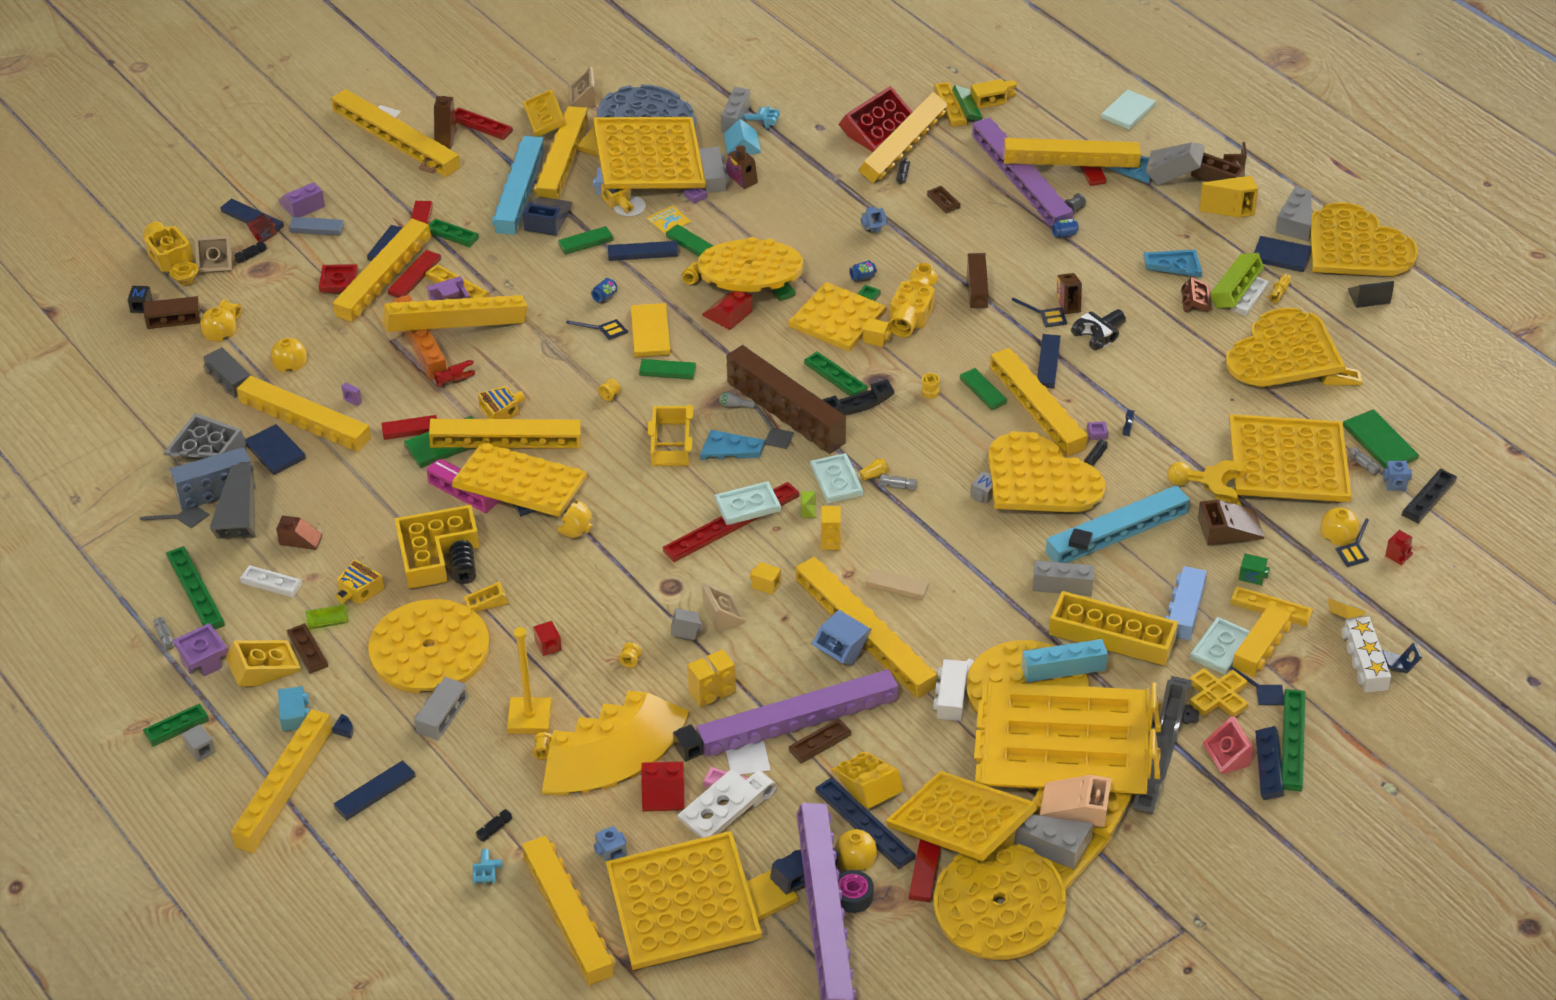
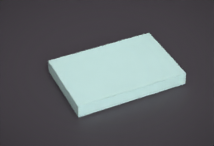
(1128, 109)
(836, 478)
(747, 503)
(1219, 645)

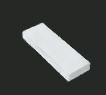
(1251, 296)
(271, 581)

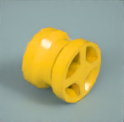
(609, 389)
(629, 655)

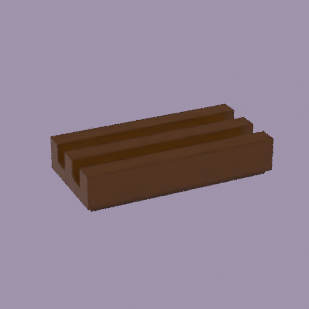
(940, 200)

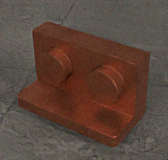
(1196, 294)

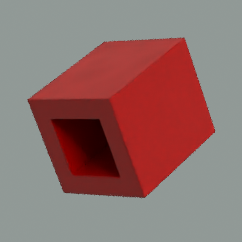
(547, 638)

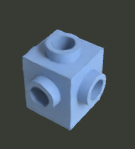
(877, 215)
(1397, 475)
(610, 844)

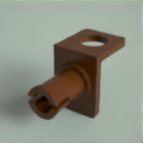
(1239, 159)

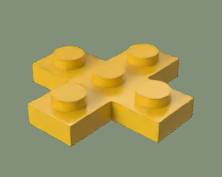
(1218, 693)

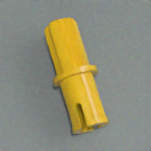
(1280, 288)

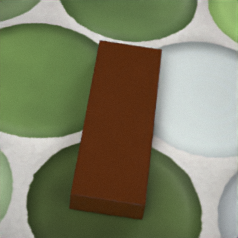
(307, 648)
(819, 740)

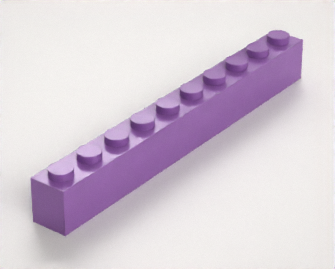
(1023, 176)
(798, 712)
(824, 903)

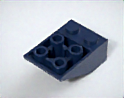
(545, 215)

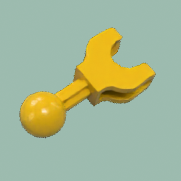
(1213, 479)

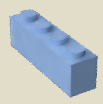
(1187, 600)

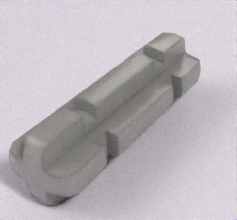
(1364, 461)
(898, 482)
(163, 633)

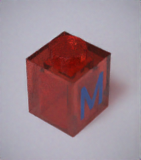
(262, 228)

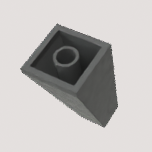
(236, 505)

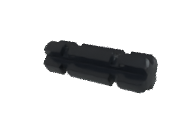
(903, 171)
(250, 252)
(1096, 452)
(493, 825)

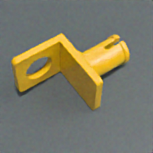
(619, 198)

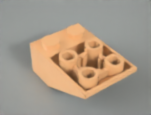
(1077, 799)

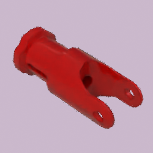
(454, 373)

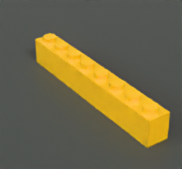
(902, 138)
(1071, 152)
(561, 153)
(381, 270)
(454, 313)
(1038, 401)
(304, 413)
(505, 433)
(281, 781)
(568, 911)

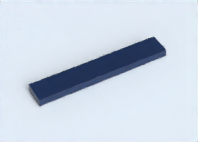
(862, 819)

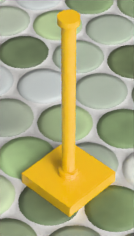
(527, 713)

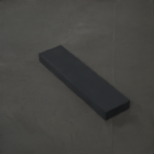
(1429, 496)

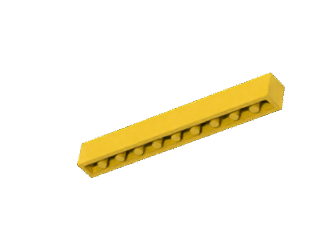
(395, 132)
(881, 642)

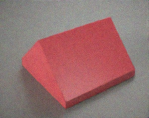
(1229, 747)

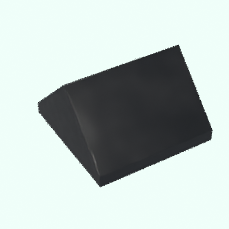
(1372, 294)

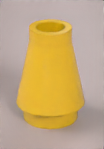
(690, 274)
(874, 469)

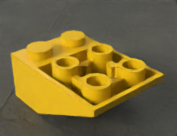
(1229, 197)
(869, 779)

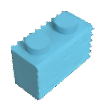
(292, 707)

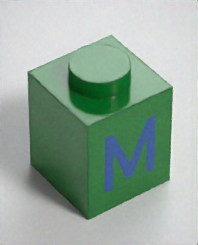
(1254, 569)

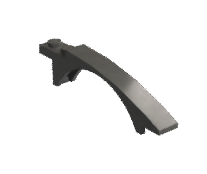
(1170, 719)

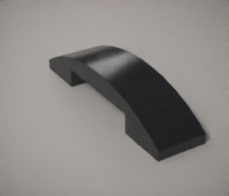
(863, 401)

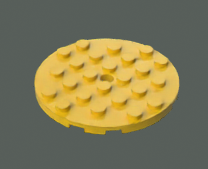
(750, 264)
(399, 641)
(1004, 665)
(996, 931)

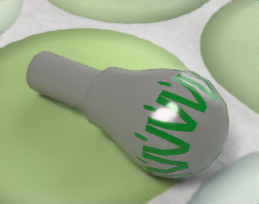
(729, 399)

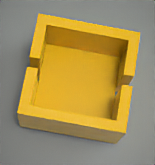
(708, 685)

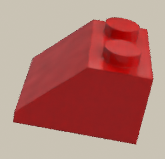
(730, 309)
(663, 786)

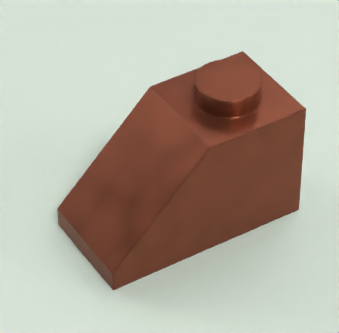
(297, 533)

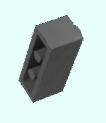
(225, 370)

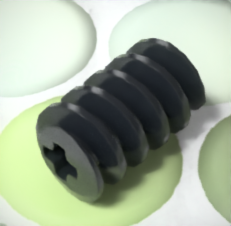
(462, 562)

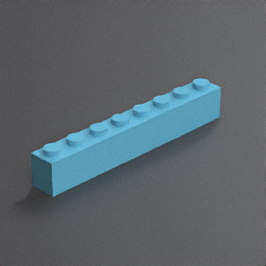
(518, 185)
(1121, 524)

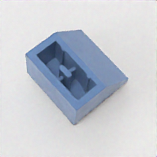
(842, 637)

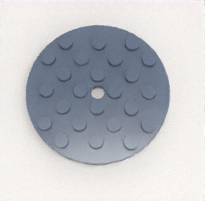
(644, 102)

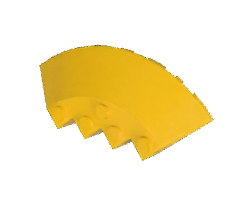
(613, 745)

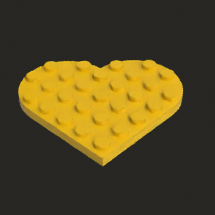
(1353, 242)
(1284, 349)
(1035, 476)

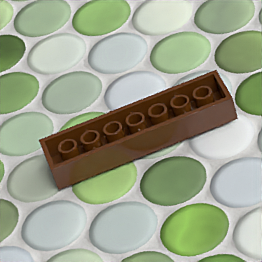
(786, 399)

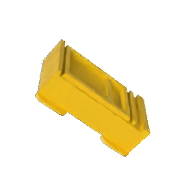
(670, 416)

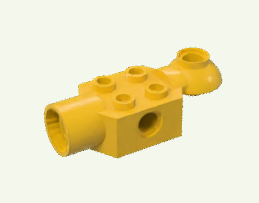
(170, 252)
(913, 301)

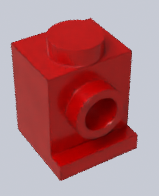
(1399, 547)

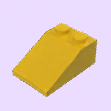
(261, 661)

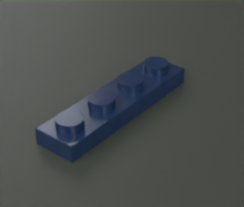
(1269, 763)

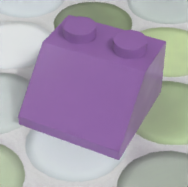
(303, 200)

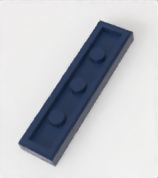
(245, 213)
(642, 250)
(1048, 360)
(374, 790)

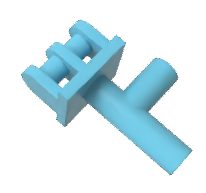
(767, 115)
(485, 870)

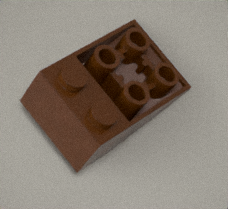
(1228, 522)

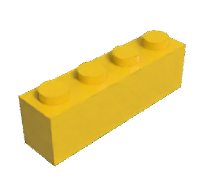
(1262, 640)

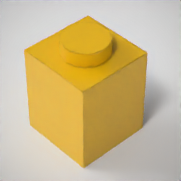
(876, 332)
(765, 578)

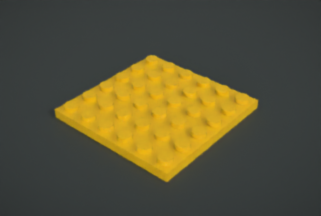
(648, 152)
(1290, 458)
(683, 900)

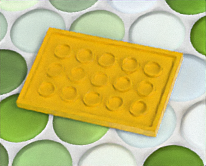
(520, 479)
(961, 815)

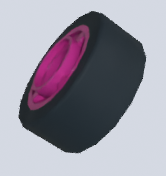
(856, 891)

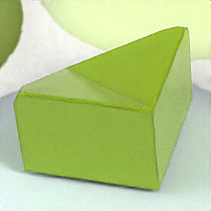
(808, 504)

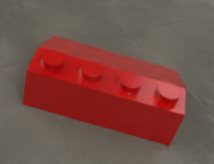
(875, 119)

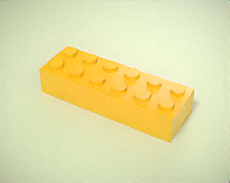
(1119, 627)

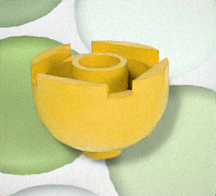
(217, 324)
(288, 354)
(576, 520)
(1340, 526)
(856, 850)

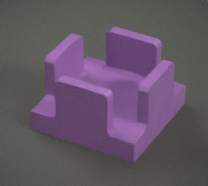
(448, 289)
(201, 649)

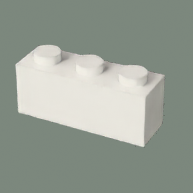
(951, 690)

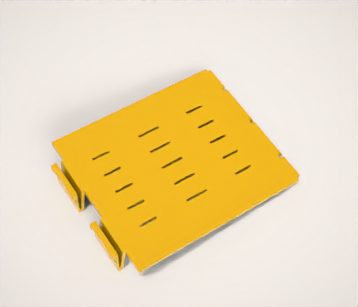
(1064, 733)

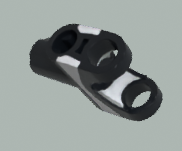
(1102, 329)

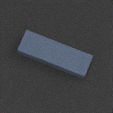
(316, 226)

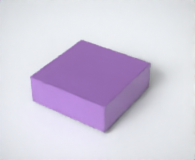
(695, 194)
(351, 394)
(1097, 430)

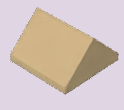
(582, 90)
(214, 253)
(721, 608)

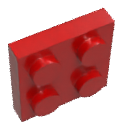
(337, 277)

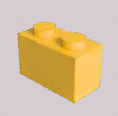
(830, 527)

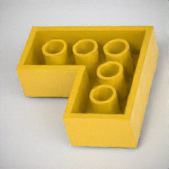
(430, 535)

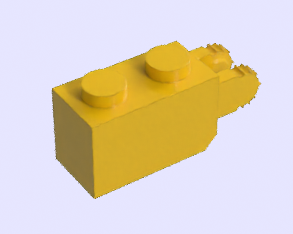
(993, 92)

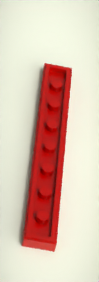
(717, 528)

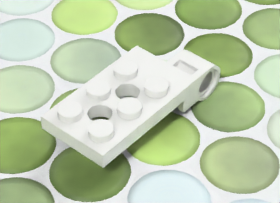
(730, 787)

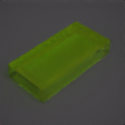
(326, 616)

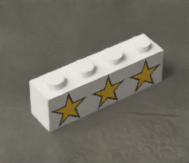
(1366, 654)

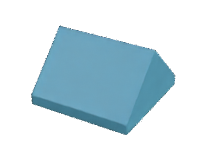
(742, 135)

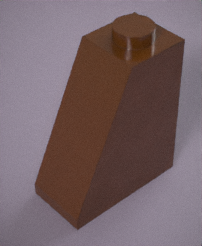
(444, 121)
(977, 280)

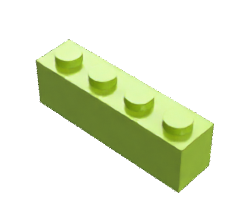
(1237, 280)

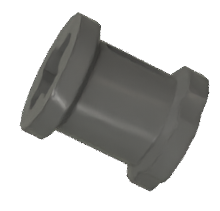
(1076, 202)

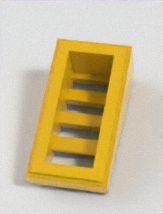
(1343, 378)
(497, 599)

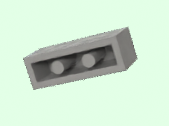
(736, 107)
(714, 169)
(1060, 577)
(441, 708)

